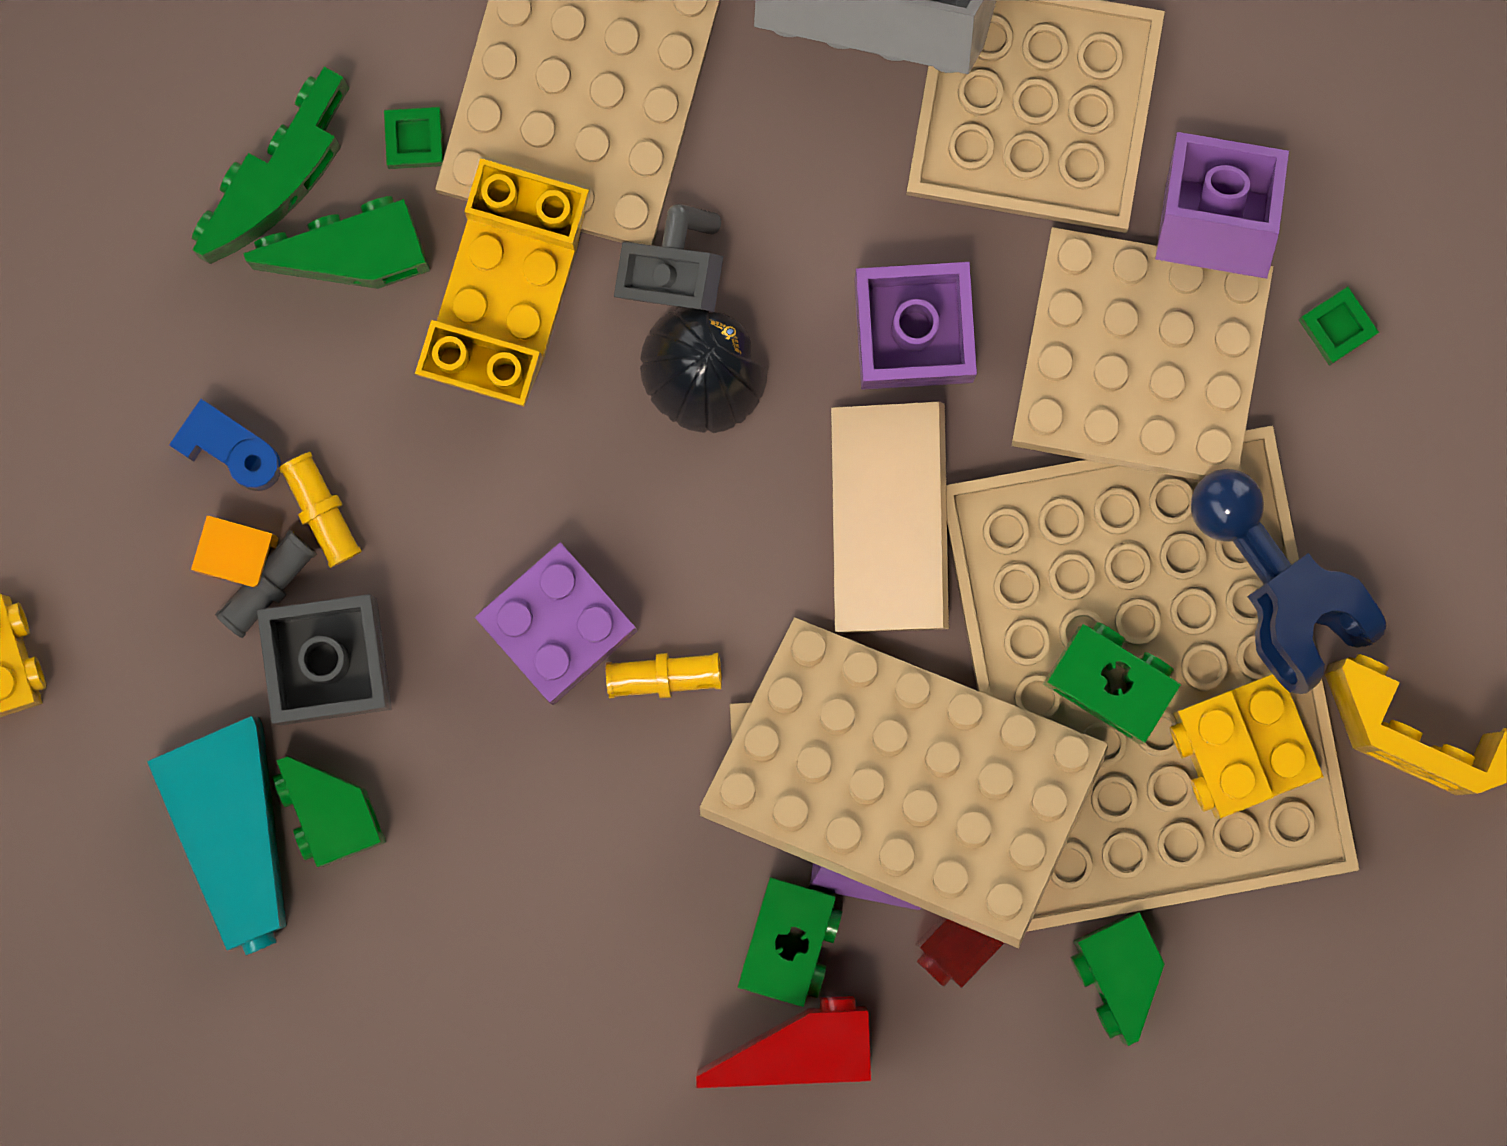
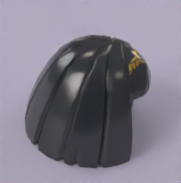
(701, 370)

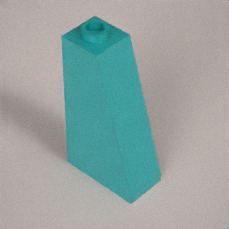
(227, 827)

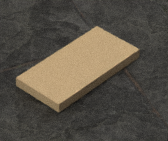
(890, 517)

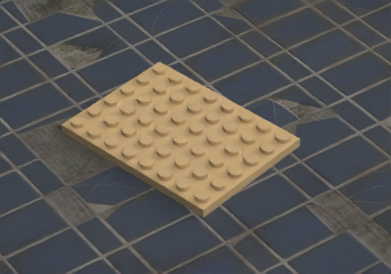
(1123, 551)

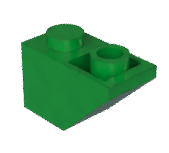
(332, 812)
(1125, 972)

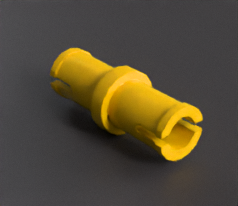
(320, 509)
(663, 675)

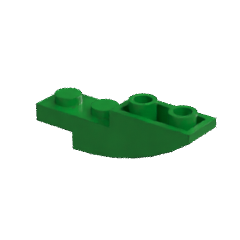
(264, 192)

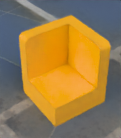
(232, 551)

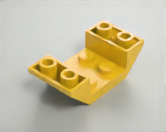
(505, 283)
(1362, 699)

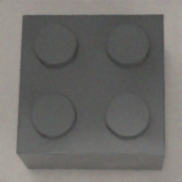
(324, 660)

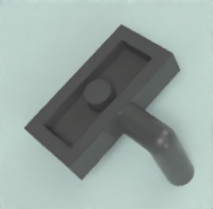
(669, 272)

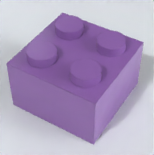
(1222, 205)
(915, 325)
(556, 623)

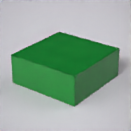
(413, 138)
(1338, 326)

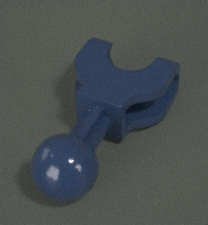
(1293, 596)

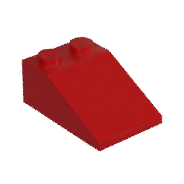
(808, 1048)

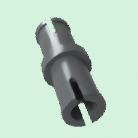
(278, 572)

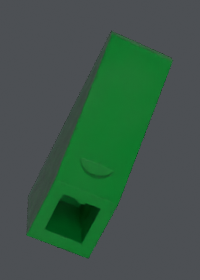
(358, 251)

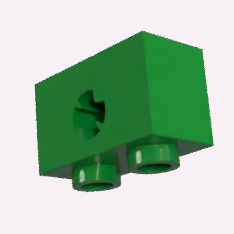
(1080, 681)
(782, 908)

